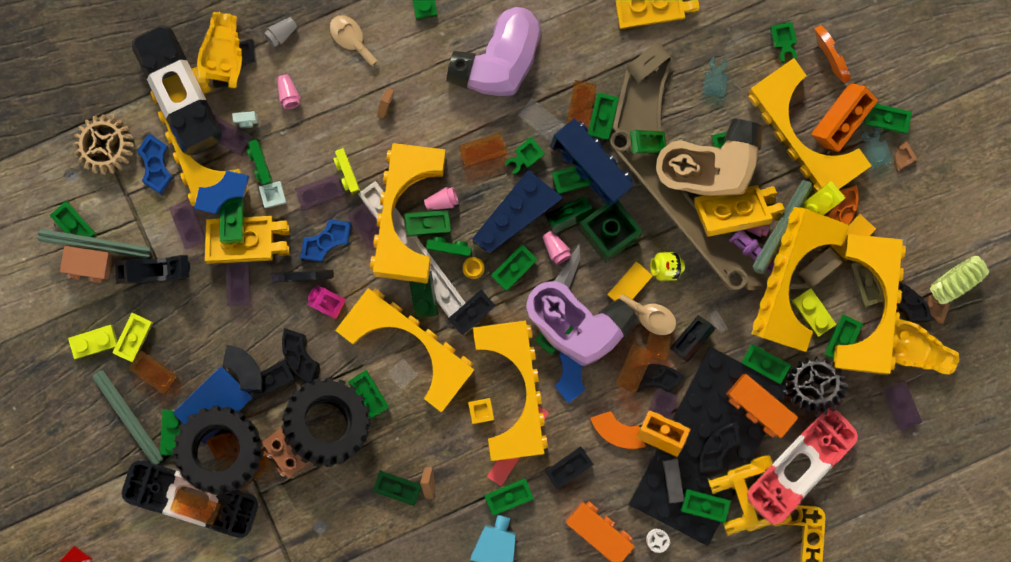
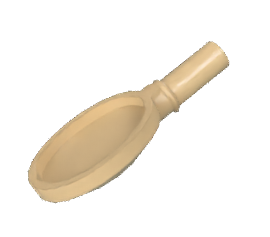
(350, 37)
(653, 316)

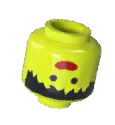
(667, 266)

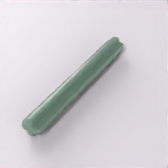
(775, 238)
(94, 244)
(128, 417)

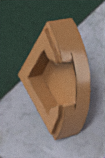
(384, 103)
(904, 156)
(937, 310)
(428, 483)

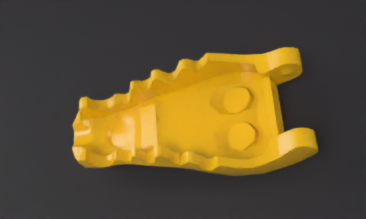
(220, 51)
(922, 350)

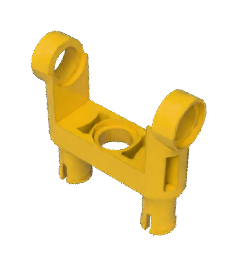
(735, 480)

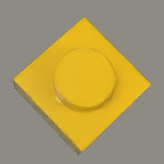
(481, 411)

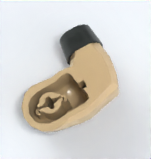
(713, 169)

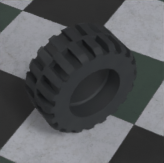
(346, 401)
(194, 431)

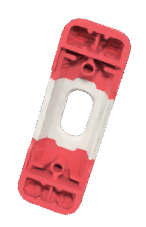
(825, 444)

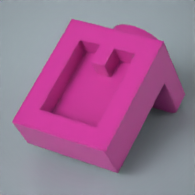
(326, 301)

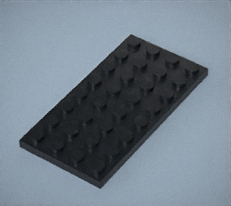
(703, 412)

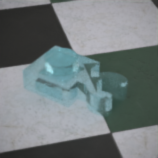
(714, 81)
(877, 152)

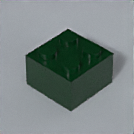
(610, 230)

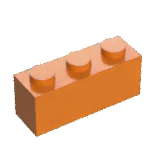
(844, 117)
(761, 406)
(600, 532)

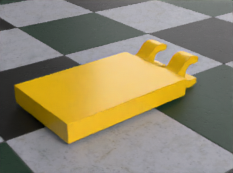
(648, 12)
(738, 212)
(257, 242)

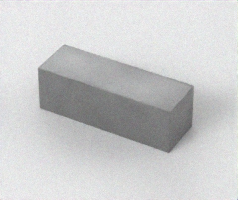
(673, 480)

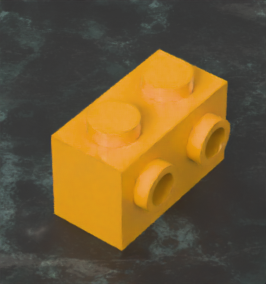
(663, 433)

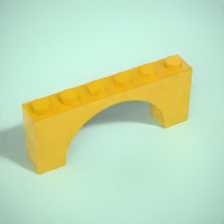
(773, 99)
(406, 167)
(193, 173)
(803, 233)
(883, 259)
(374, 313)
(525, 435)

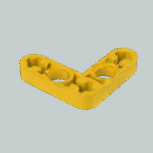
(810, 527)

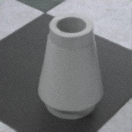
(280, 31)

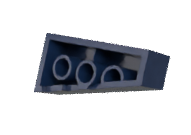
(591, 161)
(518, 210)

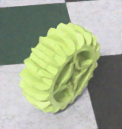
(959, 280)

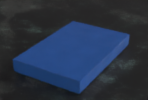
(218, 390)

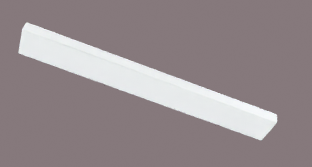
(445, 292)

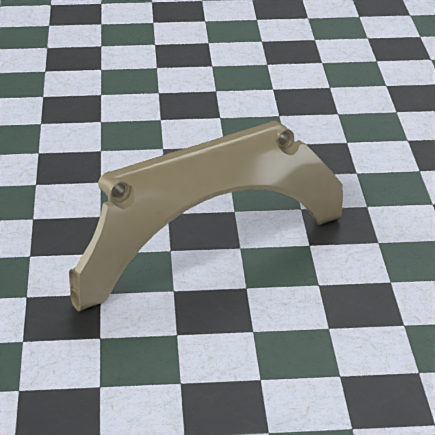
(641, 110)

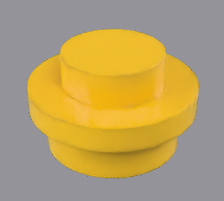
(473, 268)

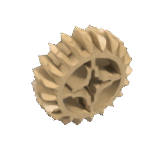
(95, 149)

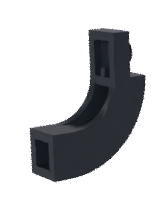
(152, 270)

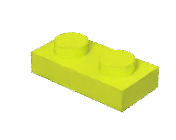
(342, 162)
(824, 199)
(813, 312)
(132, 337)
(93, 342)

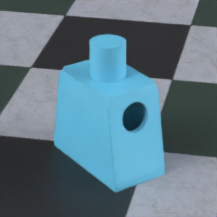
(495, 543)

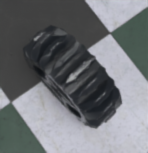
(832, 379)

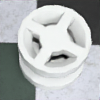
(660, 543)

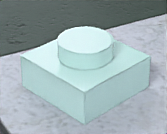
(245, 119)
(272, 194)

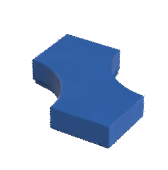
(156, 173)
(212, 198)
(318, 246)
(570, 383)

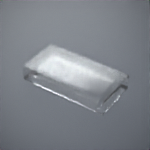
(540, 120)

